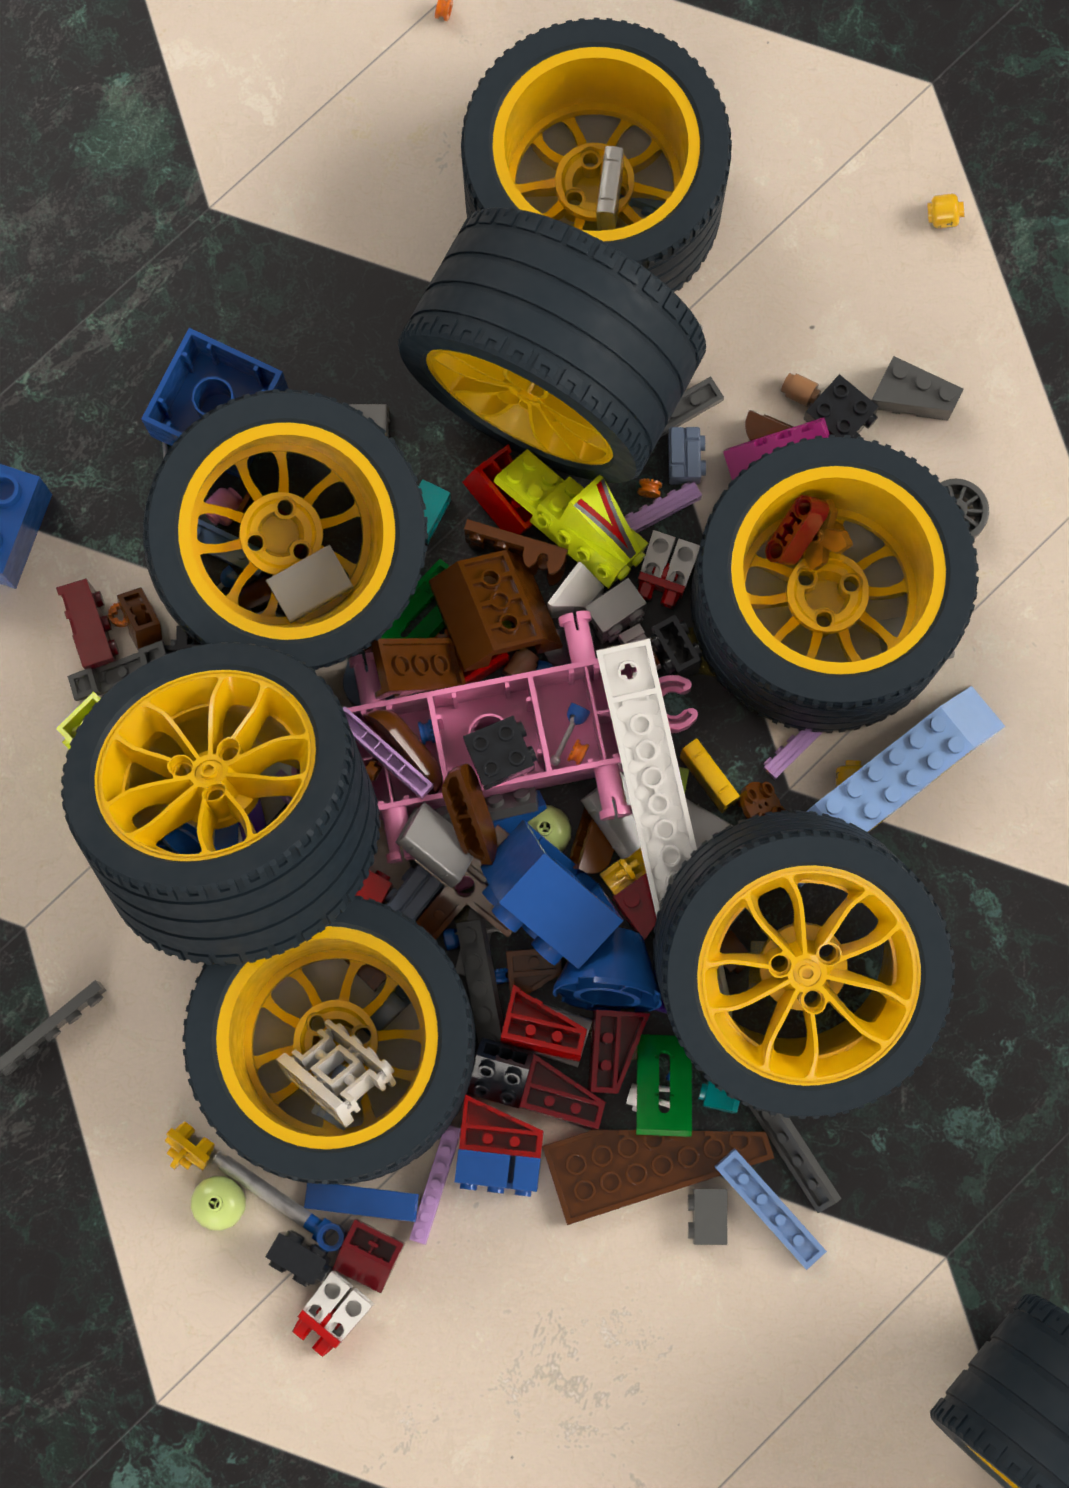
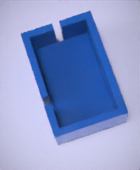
(497, 1172)

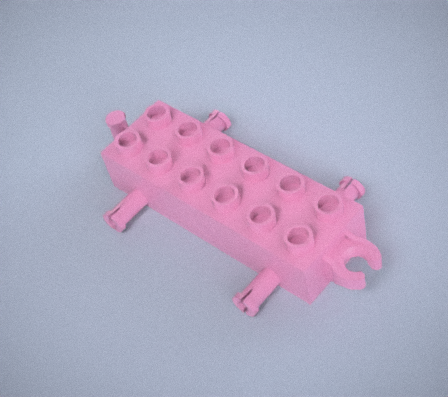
(535, 699)

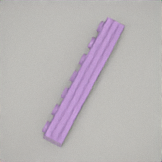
(663, 507)
(790, 752)
(388, 756)
(435, 1185)

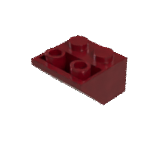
(368, 1255)

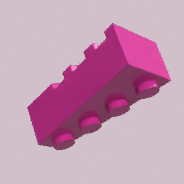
(742, 455)

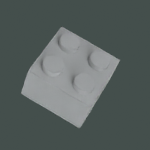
(616, 611)

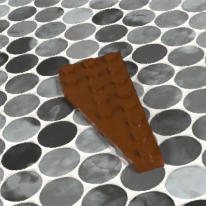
(618, 1168)

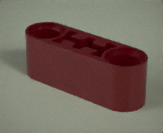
(797, 530)

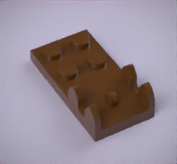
(534, 552)
(415, 665)

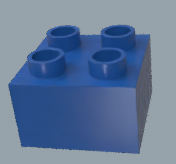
(201, 379)
(22, 509)
(551, 900)

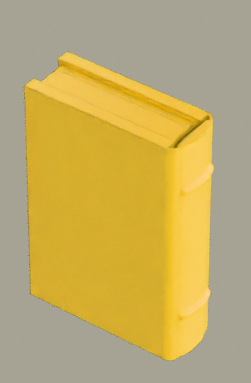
(709, 775)

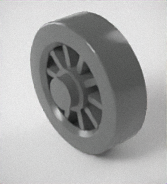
(975, 497)

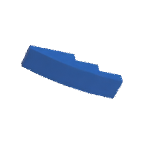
(362, 1201)

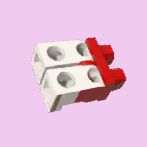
(666, 577)
(325, 1319)

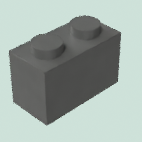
(709, 1216)

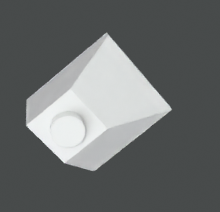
(575, 592)

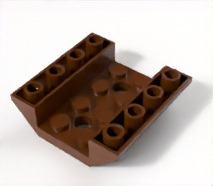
(476, 609)

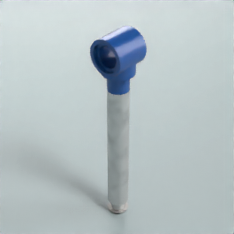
(281, 1202)

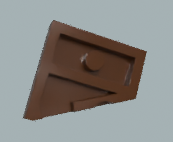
(530, 970)

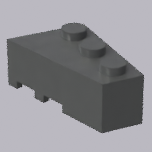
(916, 392)

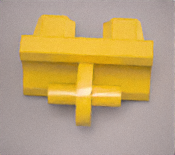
(624, 872)
(179, 1140)

